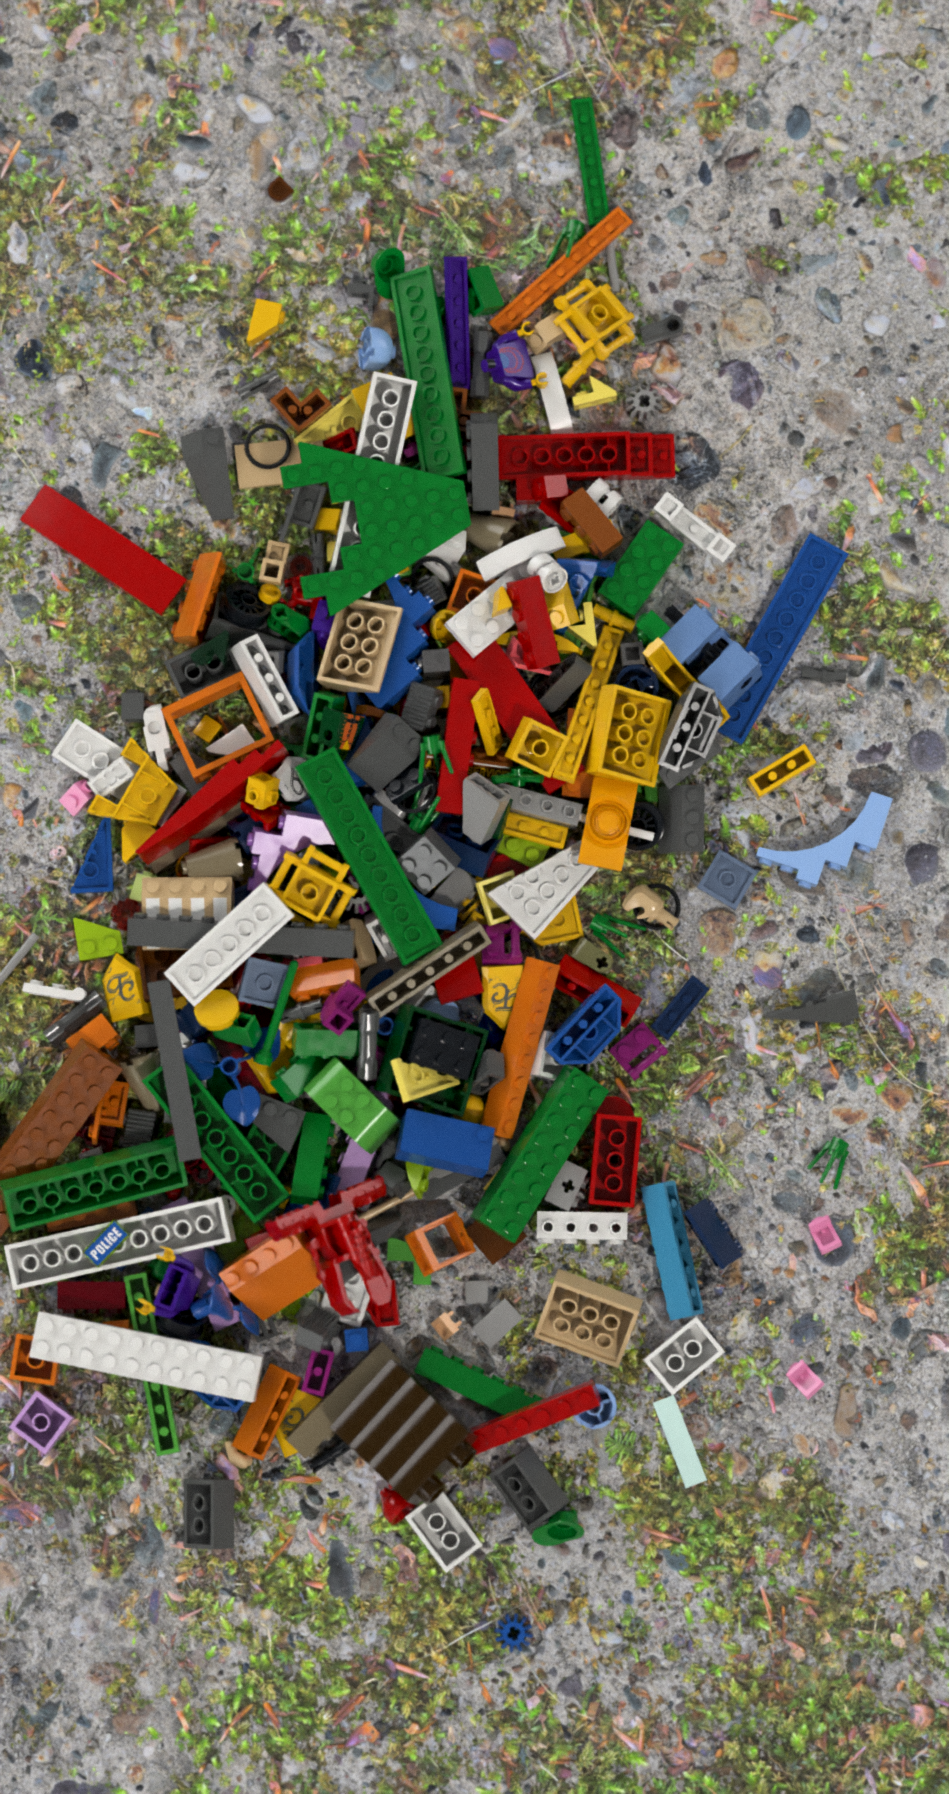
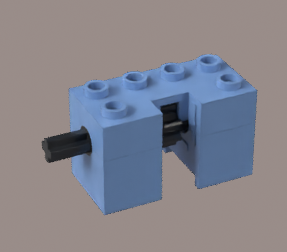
(699, 638)

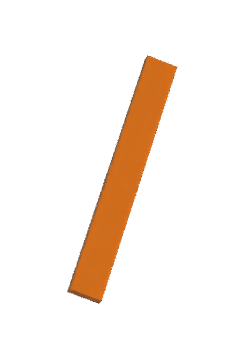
(561, 272)

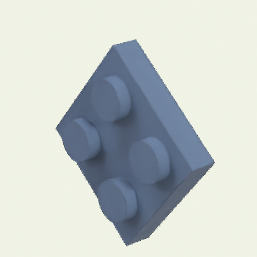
(727, 879)
(262, 982)

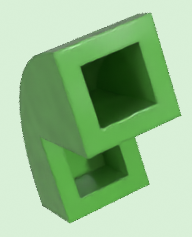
(400, 1251)

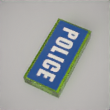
(106, 1243)

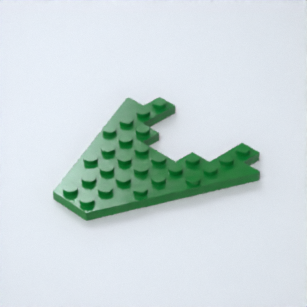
(397, 513)

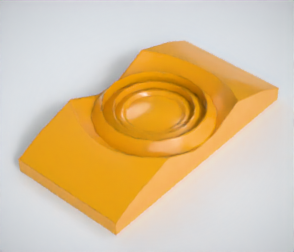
(607, 823)

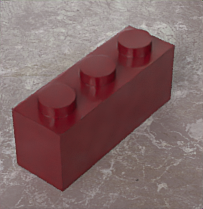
(91, 1296)

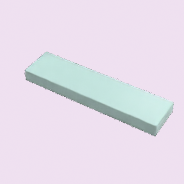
(679, 1441)

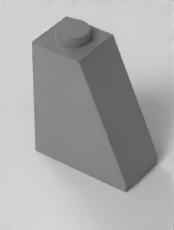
(482, 807)

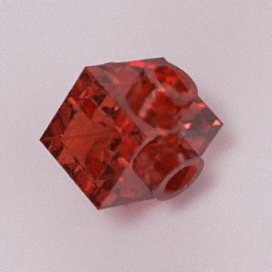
(117, 911)

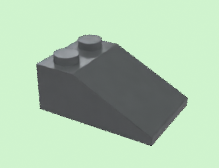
(385, 752)

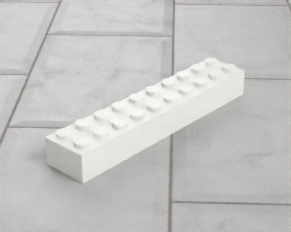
(379, 439)
(176, 1228)
(146, 1356)

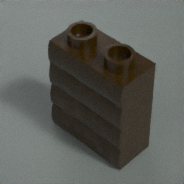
(406, 1434)

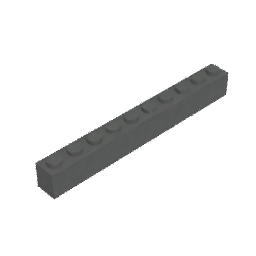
(288, 940)

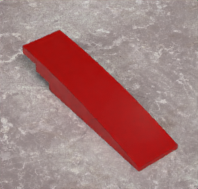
(587, 456)
(103, 550)
(508, 694)
(211, 801)

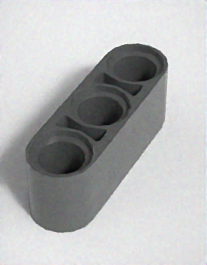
(563, 682)

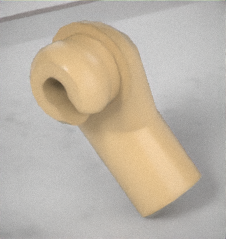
(236, 1457)

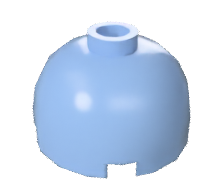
(376, 349)
(600, 1415)

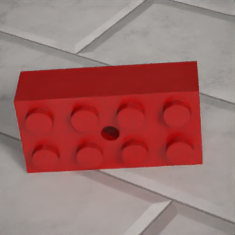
(610, 1182)

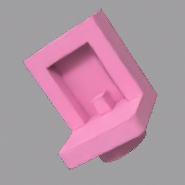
(77, 797)
(824, 1234)
(804, 1379)

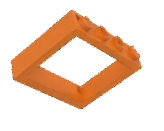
(203, 698)

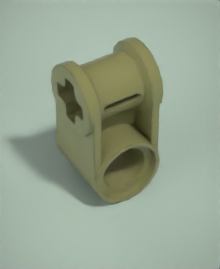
(589, 954)

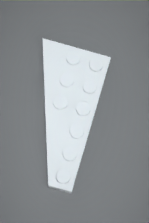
(543, 890)

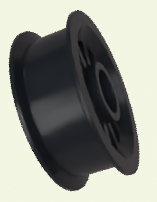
(243, 606)
(659, 825)
(182, 1326)

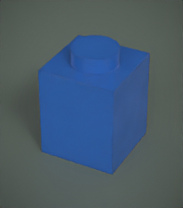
(356, 1340)

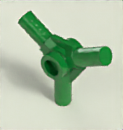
(517, 777)

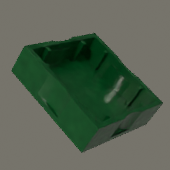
(449, 1100)

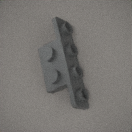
(303, 509)

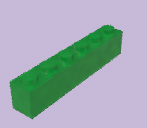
(472, 1382)

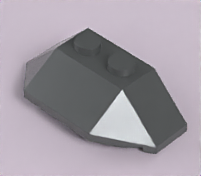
(690, 728)

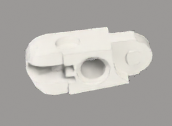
(157, 736)

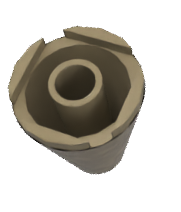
(492, 532)
(215, 861)
(137, 1068)

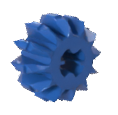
(506, 1629)

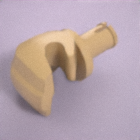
(652, 903)

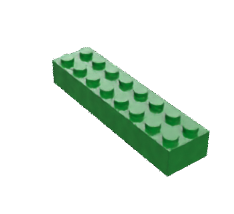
(226, 1150)
(539, 1153)
(92, 1183)

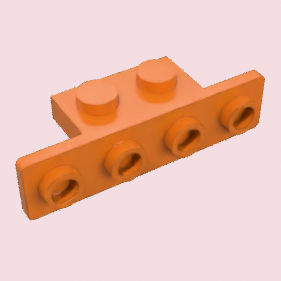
(110, 1109)

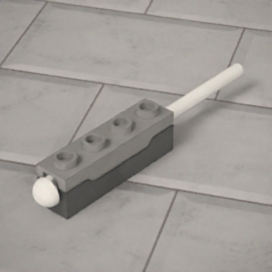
(554, 809)

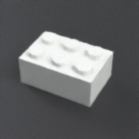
(683, 1355)
(443, 1531)

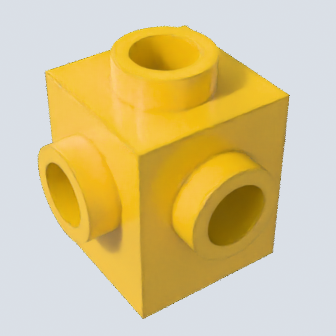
(262, 790)

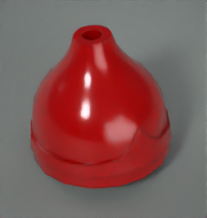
(394, 1506)

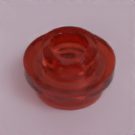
(300, 560)

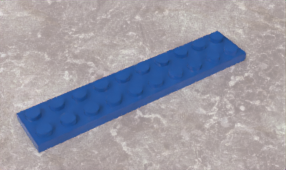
(784, 628)

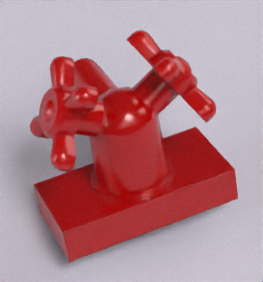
(297, 596)

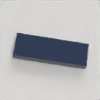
(679, 1008)

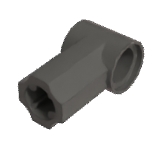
(659, 332)

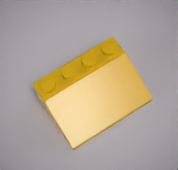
(627, 735)

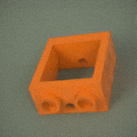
(423, 1252)

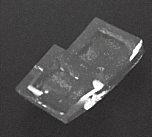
(470, 1010)

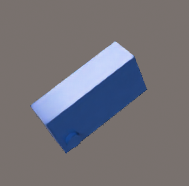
(444, 1143)

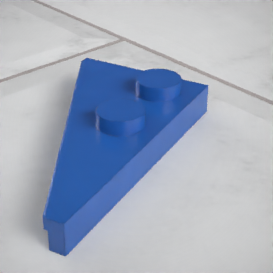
(580, 576)
(97, 870)

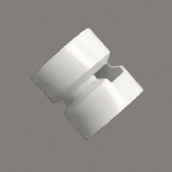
(598, 491)
(551, 574)

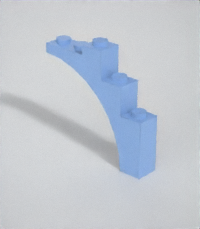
(836, 853)

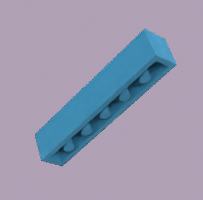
(672, 1250)

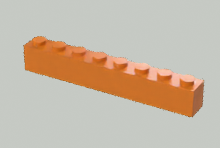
(520, 1045)

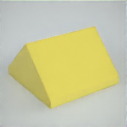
(492, 911)

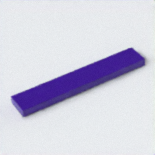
(457, 320)

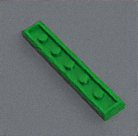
(589, 160)

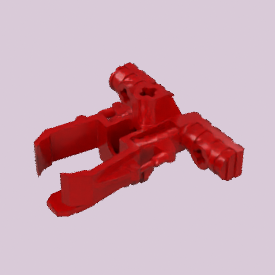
(339, 1238)

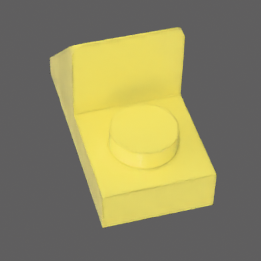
(600, 394)
(586, 632)

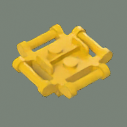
(595, 317)
(313, 887)

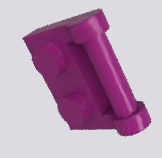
(494, 953)
(633, 1045)

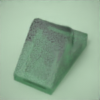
(217, 646)

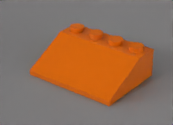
(199, 599)
(272, 1274)

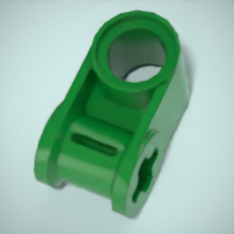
(289, 624)

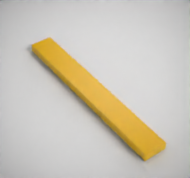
(587, 704)

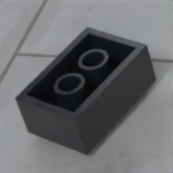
(439, 1048)

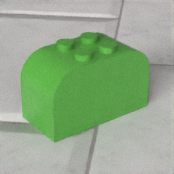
(352, 1105)

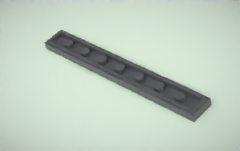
(174, 1070)

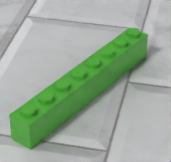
(157, 1395)

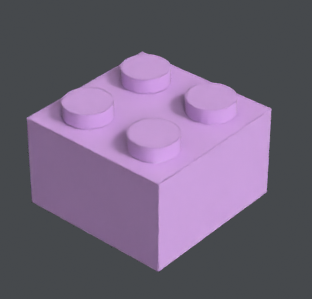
(42, 1422)

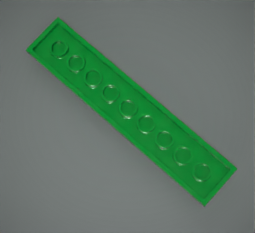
(428, 364)
(368, 856)

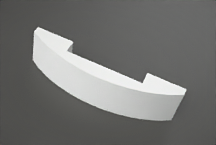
(553, 395)
(693, 528)
(519, 552)

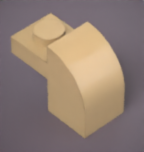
(546, 334)
(275, 562)

